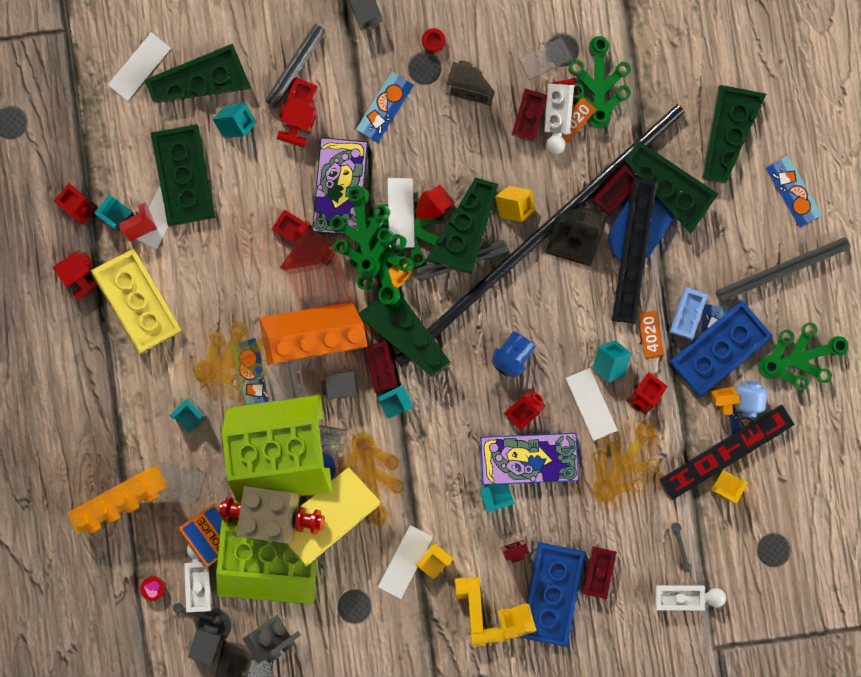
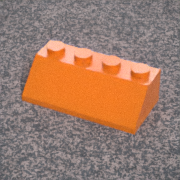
(312, 333)

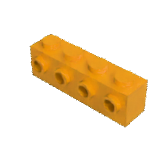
(116, 500)

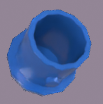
(512, 355)

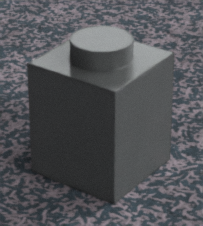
(366, 13)
(339, 385)
(205, 644)

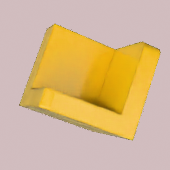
(515, 203)
(728, 486)
(434, 561)
(516, 621)

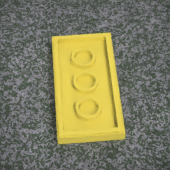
(136, 301)
(342, 510)

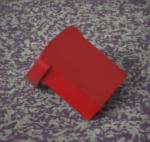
(433, 203)
(138, 224)
(290, 227)

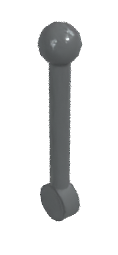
(676, 527)
(177, 608)

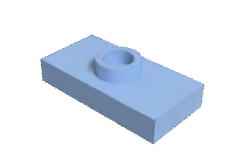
(688, 313)

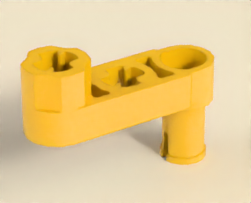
(469, 589)

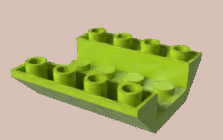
(276, 447)
(261, 569)

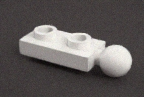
(558, 115)
(197, 584)
(687, 597)

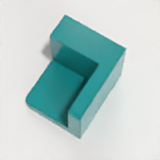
(234, 120)
(113, 212)
(611, 361)
(395, 402)
(188, 415)
(496, 497)

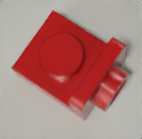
(75, 204)
(647, 393)
(525, 409)

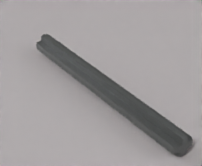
(783, 269)

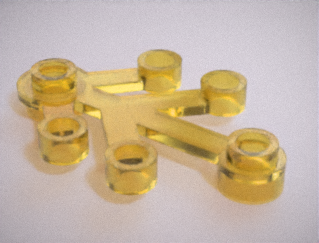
(231, 359)
(622, 465)
(370, 472)

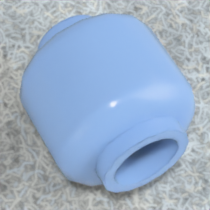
(752, 398)

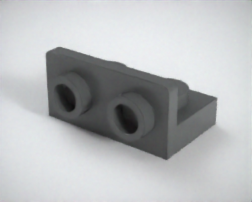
(269, 640)

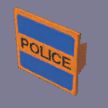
(204, 534)

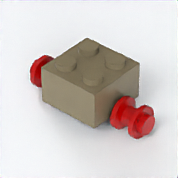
(270, 515)

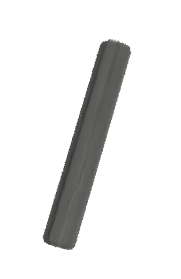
(295, 65)
(484, 253)

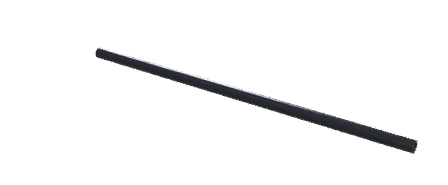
(545, 230)

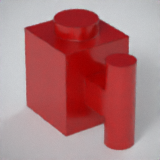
(297, 118)
(74, 270)

